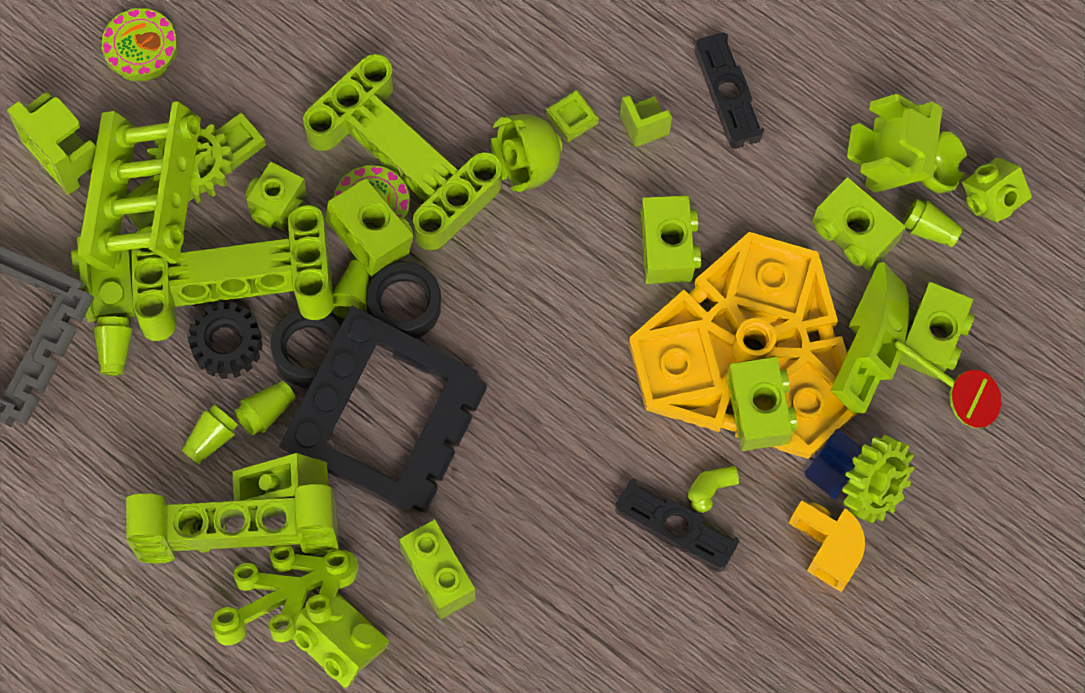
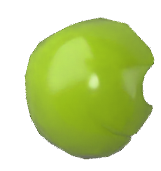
(948, 157)

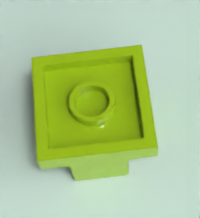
(49, 134)
(901, 143)

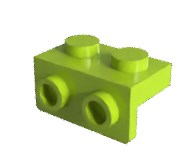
(342, 643)

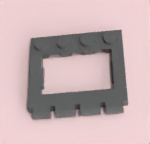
(52, 336)

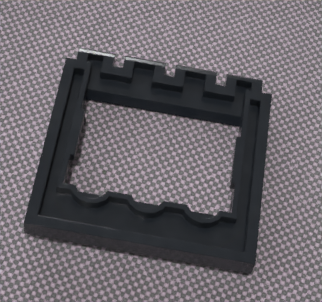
(334, 386)

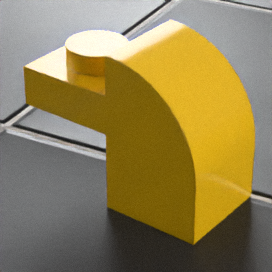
(841, 541)

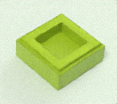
(572, 116)

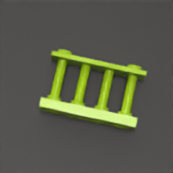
(109, 185)

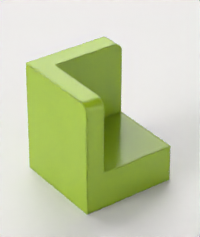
(644, 120)

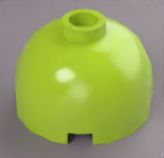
(526, 150)

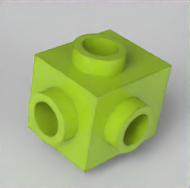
(996, 190)
(275, 196)

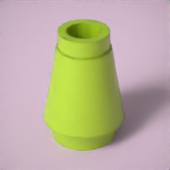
(931, 223)
(351, 290)
(112, 344)
(263, 408)
(209, 434)

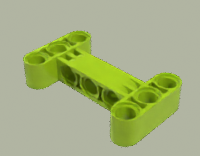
(402, 151)
(234, 273)
(157, 528)

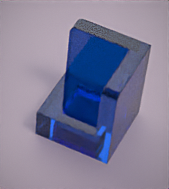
(833, 462)

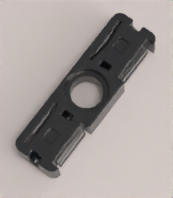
(720, 68)
(699, 541)

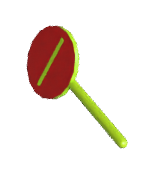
(972, 394)

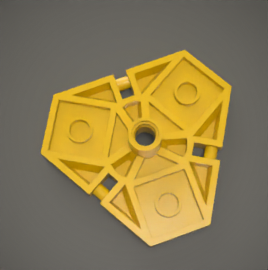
(757, 293)

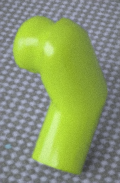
(707, 484)

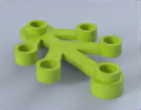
(332, 571)

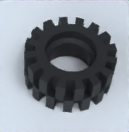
(225, 362)

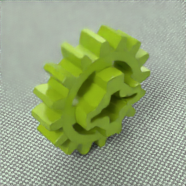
(209, 156)
(878, 478)

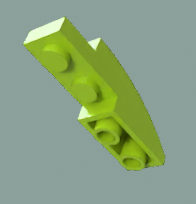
(878, 324)

